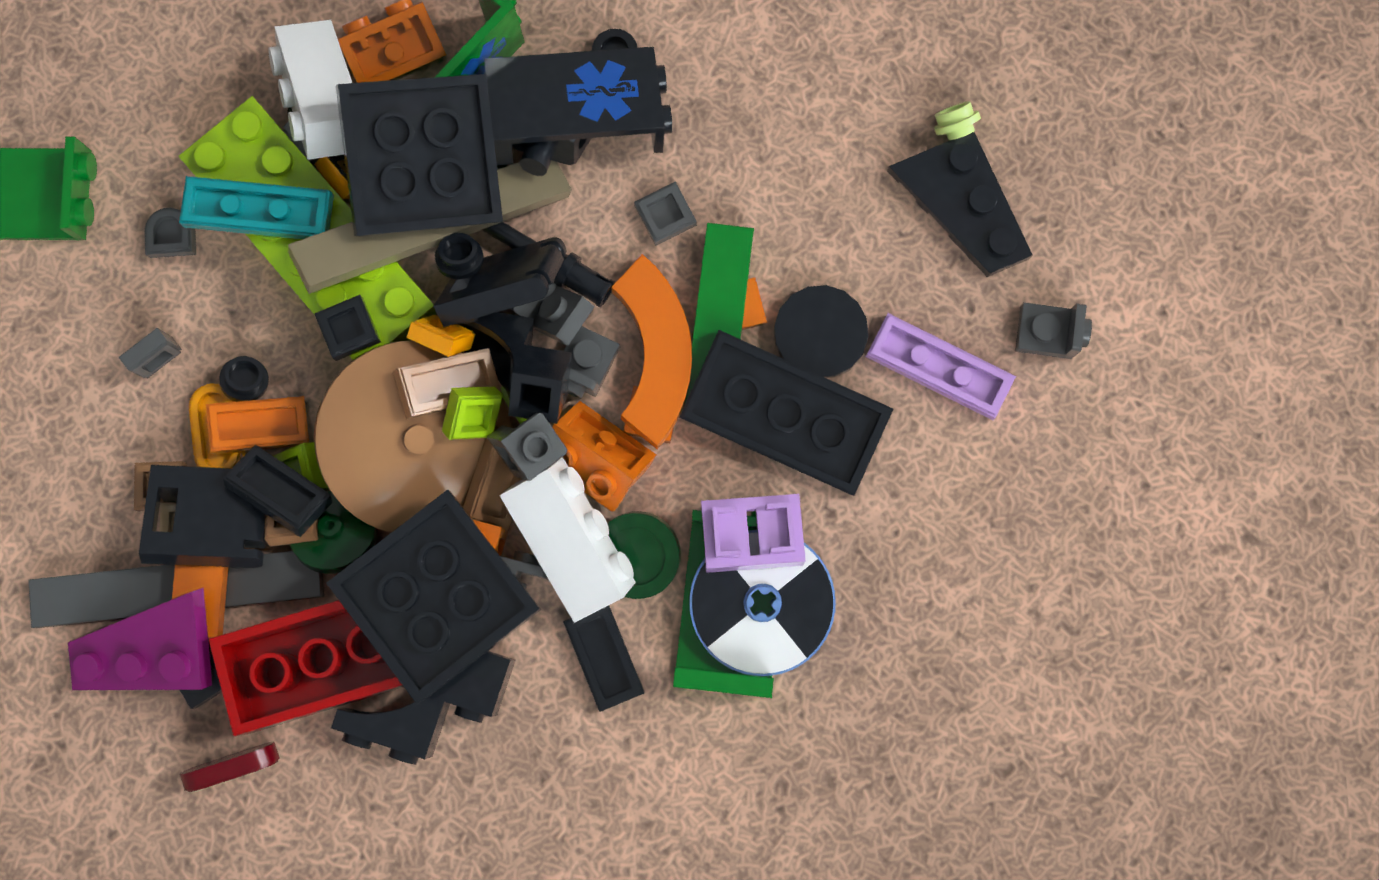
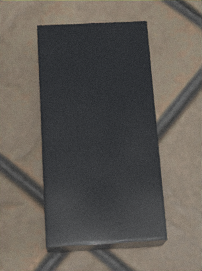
(277, 490)
(604, 658)

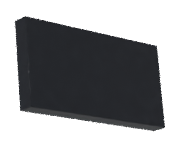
(786, 413)

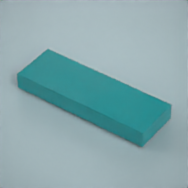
(255, 208)

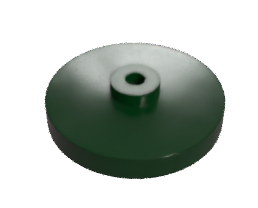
(339, 542)
(650, 549)

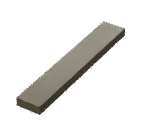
(341, 255)

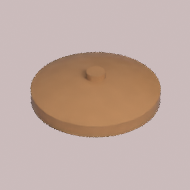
(376, 457)

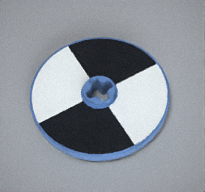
(757, 641)

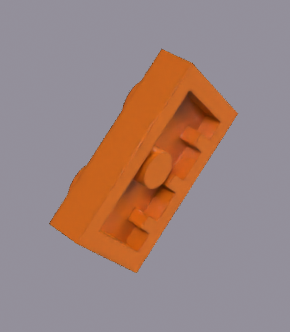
(391, 44)
(602, 454)

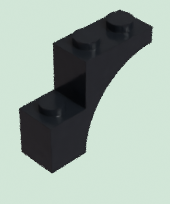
(530, 374)
(415, 729)

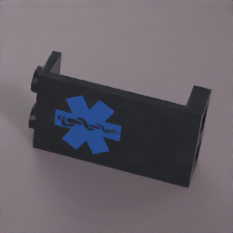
(576, 97)

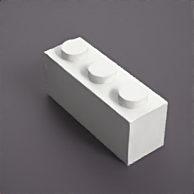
(310, 69)
(569, 540)

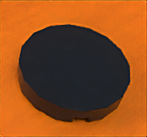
(821, 330)

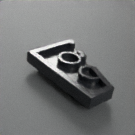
(967, 201)

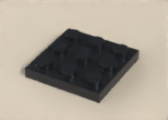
(419, 154)
(433, 596)

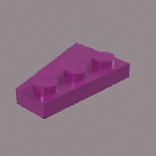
(147, 651)

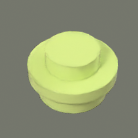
(956, 121)

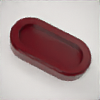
(230, 767)

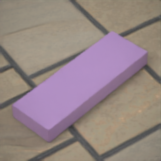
(940, 366)

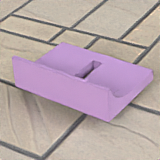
(728, 537)

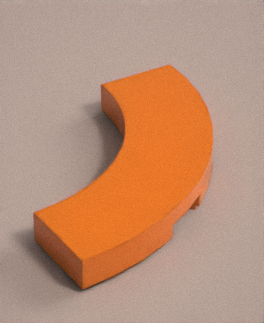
(666, 351)

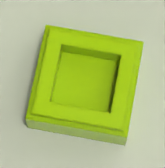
(471, 412)

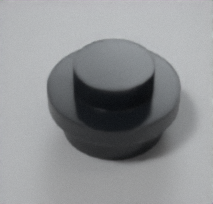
(459, 256)
(243, 379)

